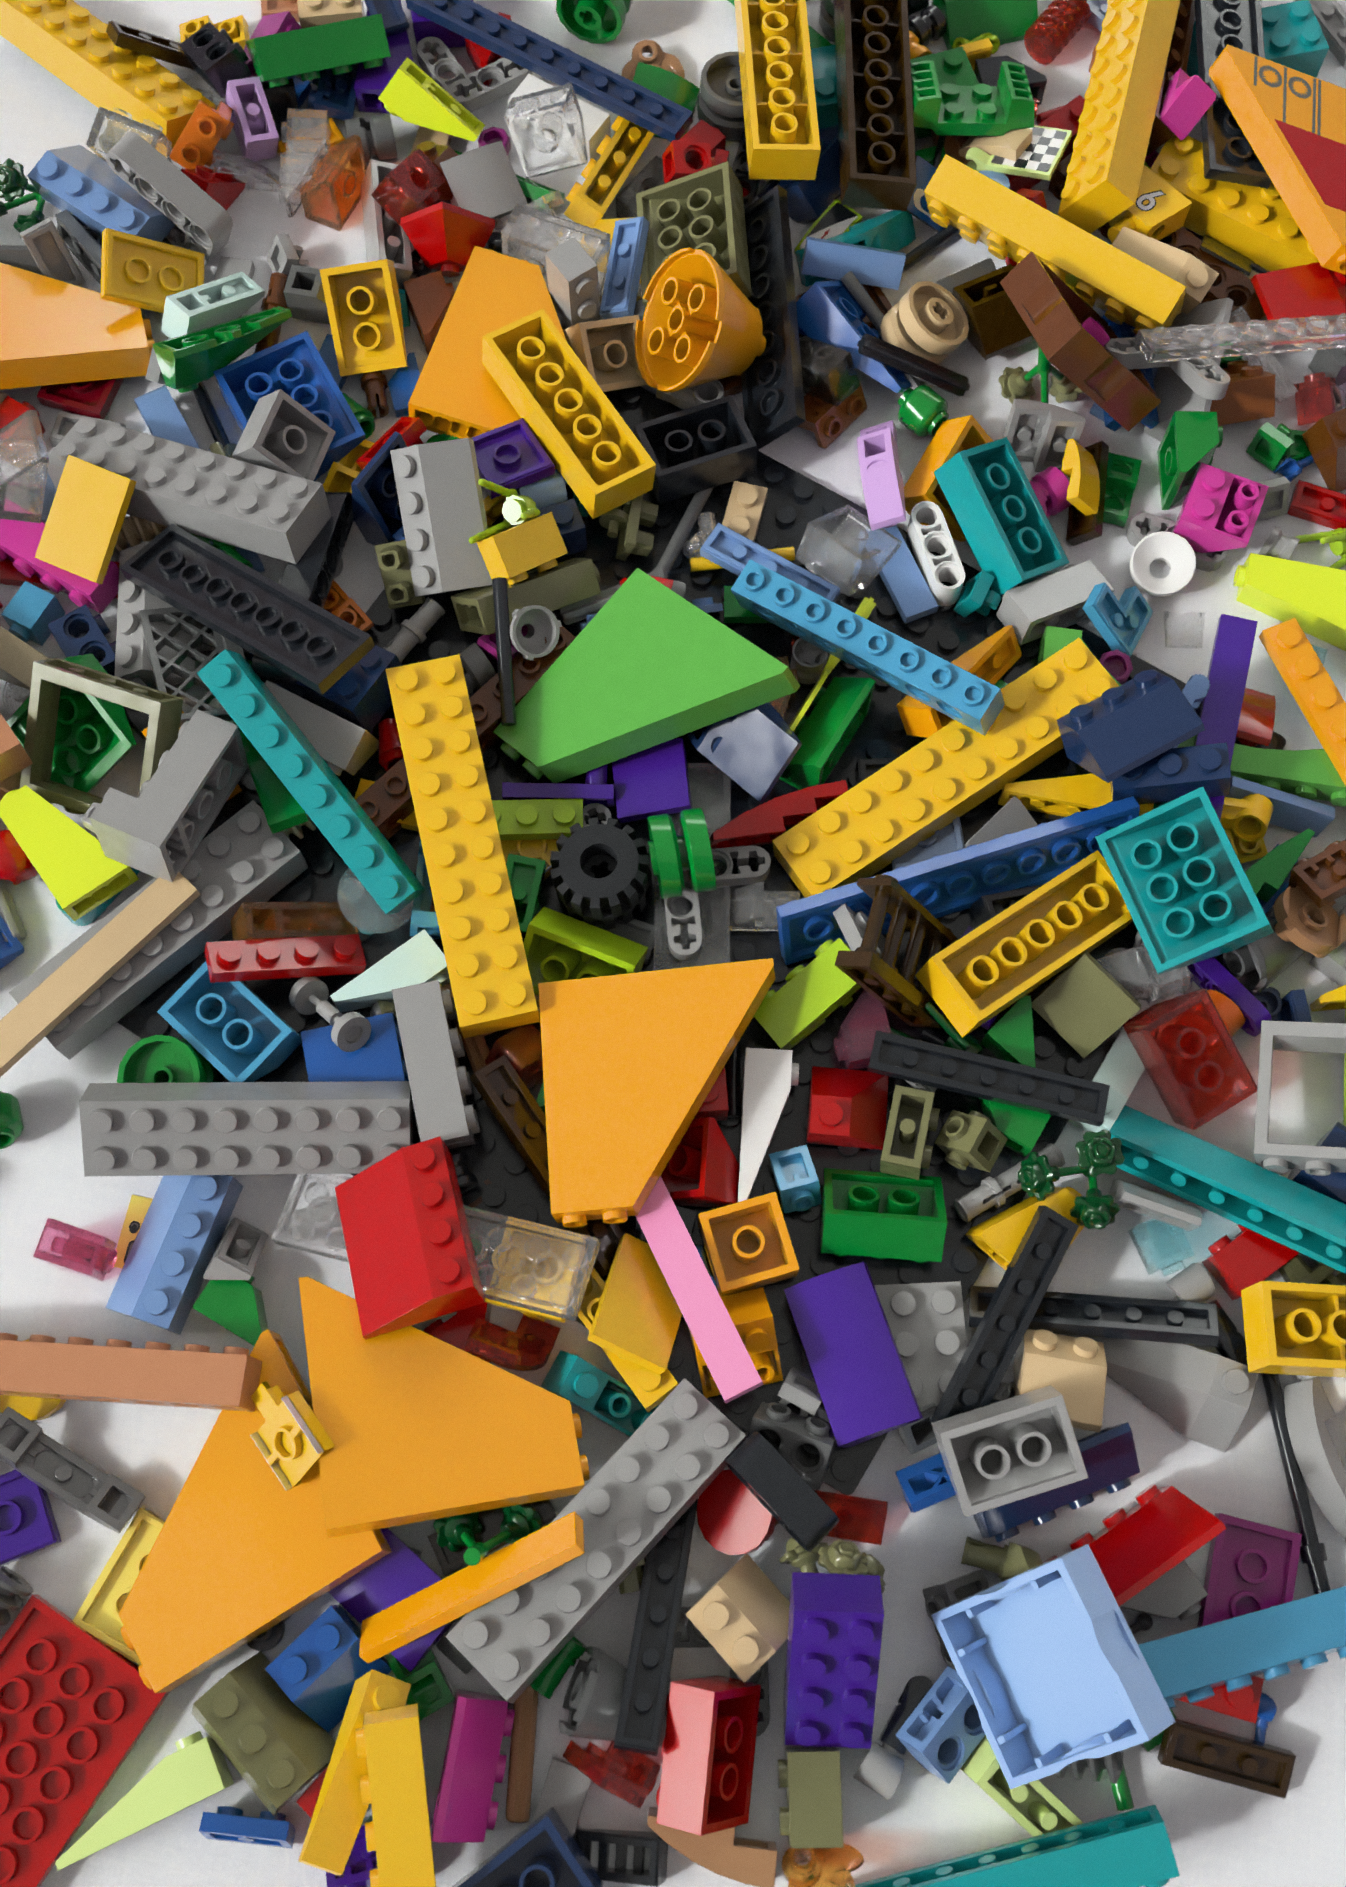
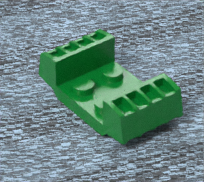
(972, 109)

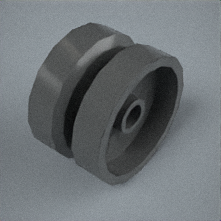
(721, 95)

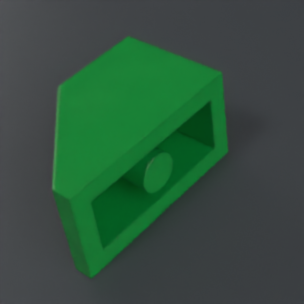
(235, 1307)

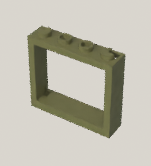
(42, 716)

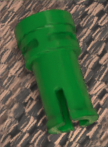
(553, 1673)

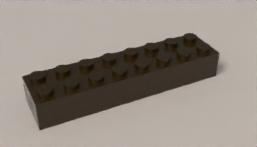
(874, 103)

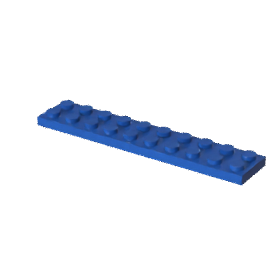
(960, 877)

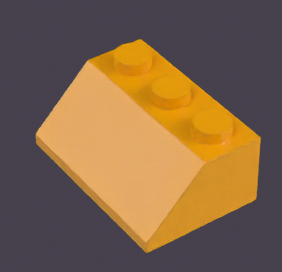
(922, 485)

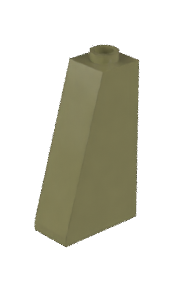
(552, 588)

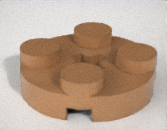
(1316, 934)

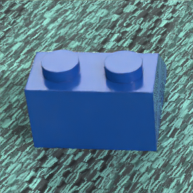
(323, 1666)

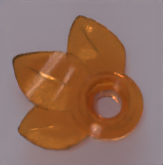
(825, 1868)

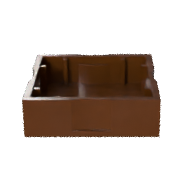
(1055, 320)

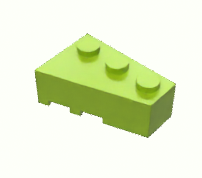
(807, 997)

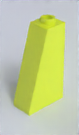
(1297, 591)
(63, 853)

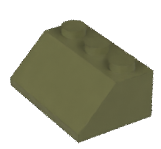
(263, 1733)

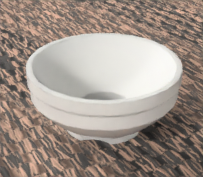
(1170, 549)

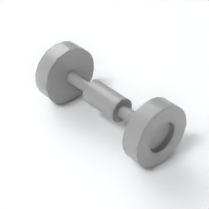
(348, 1030)

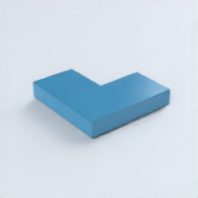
(1119, 621)

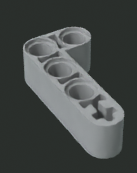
(173, 194)

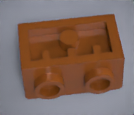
(829, 420)

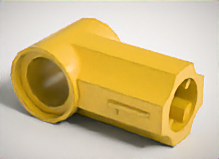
(1247, 816)

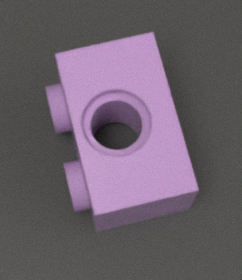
(252, 118)

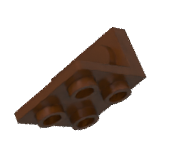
(1322, 875)

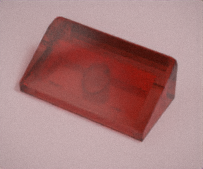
(859, 1517)

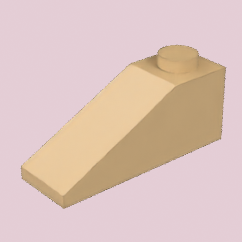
(1170, 261)

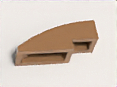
(722, 1853)

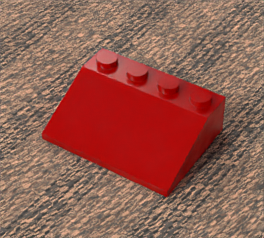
(408, 1239)
(1148, 1539)

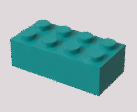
(1290, 38)
(1000, 515)

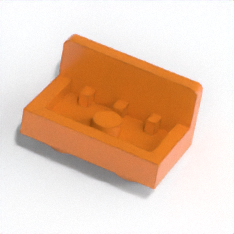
(201, 135)

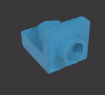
(795, 1179)

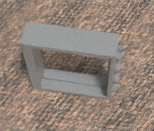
(1294, 1037)

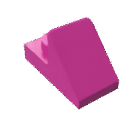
(1185, 103)

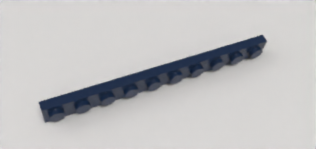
(558, 65)

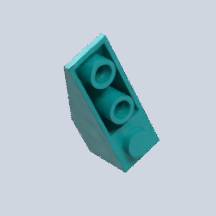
(595, 1393)

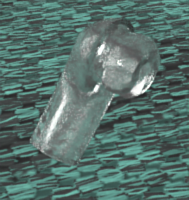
(706, 526)

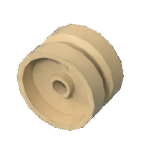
(926, 322)

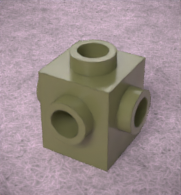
(970, 1141)

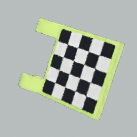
(1036, 161)

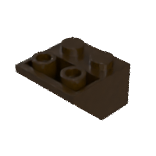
(991, 315)

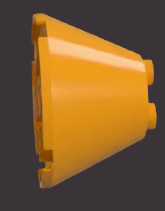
(695, 324)

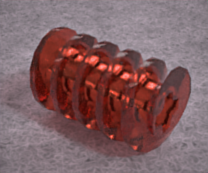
(1055, 29)

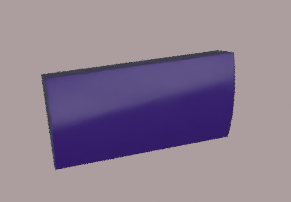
(852, 1355)
(385, 1584)

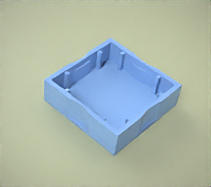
(1053, 1668)

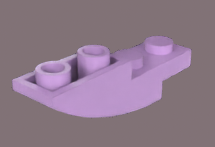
(881, 475)

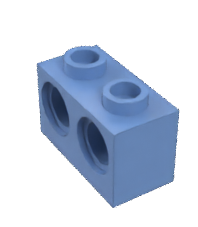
(943, 1727)

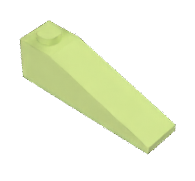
(172, 1785)
(1027, 1804)

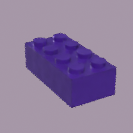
(832, 1659)

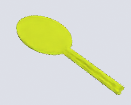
(864, 610)

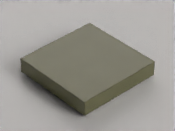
(1085, 1004)

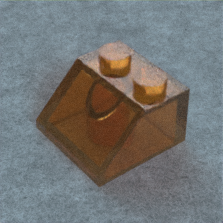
(335, 184)

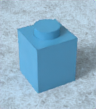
(31, 612)

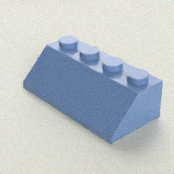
(95, 194)
(174, 1249)

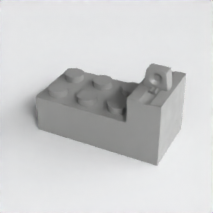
(177, 804)

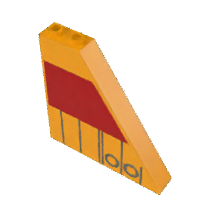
(1299, 139)

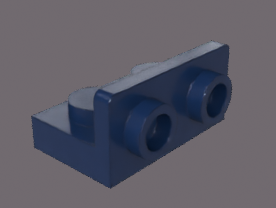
(334, 93)

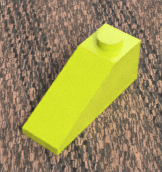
(425, 103)

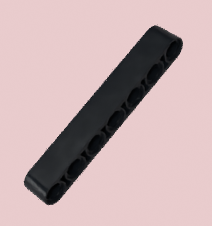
(314, 570)

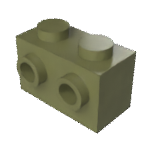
(907, 1133)
(812, 1796)

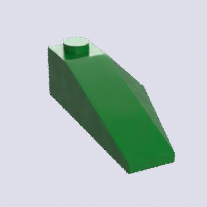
(198, 354)

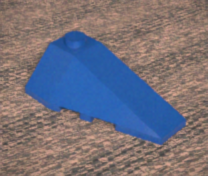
(835, 318)

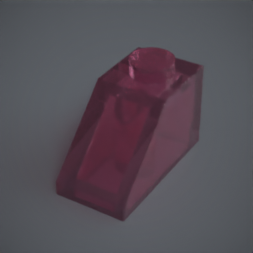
(858, 1031)
(76, 1250)

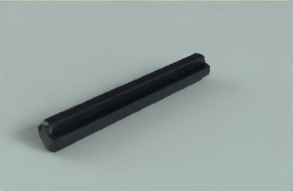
(913, 365)

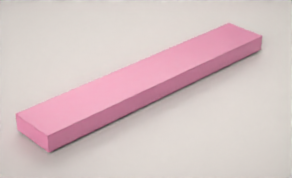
(697, 1295)

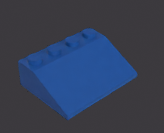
(301, 374)

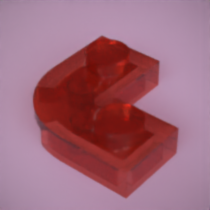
(519, 1350)

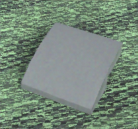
(484, 181)
(1041, 432)
(1156, 1205)

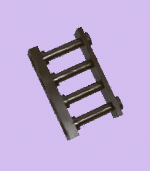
(879, 974)

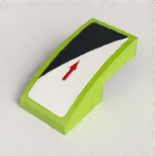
(832, 222)

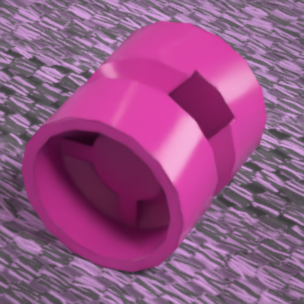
(1051, 490)

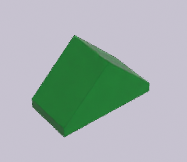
(1013, 1035)

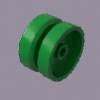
(593, 19)
(680, 853)
(165, 1061)

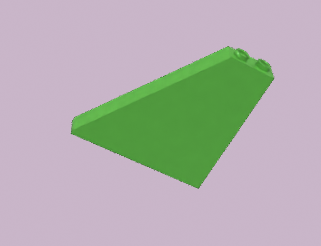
(638, 679)

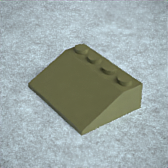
(700, 214)

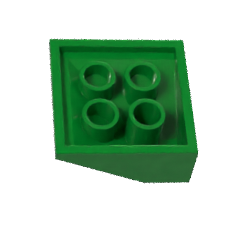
(88, 737)

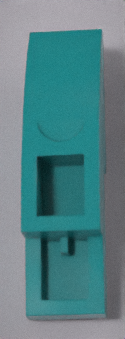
(887, 232)

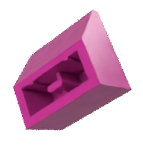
(1219, 510)

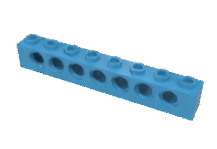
(869, 647)

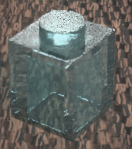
(1161, 1246)

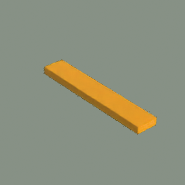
(472, 1587)

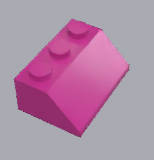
(471, 1768)

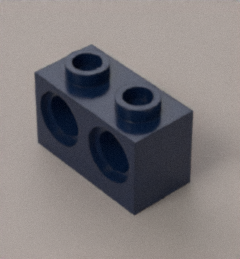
(72, 625)

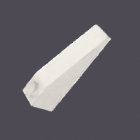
(765, 1093)

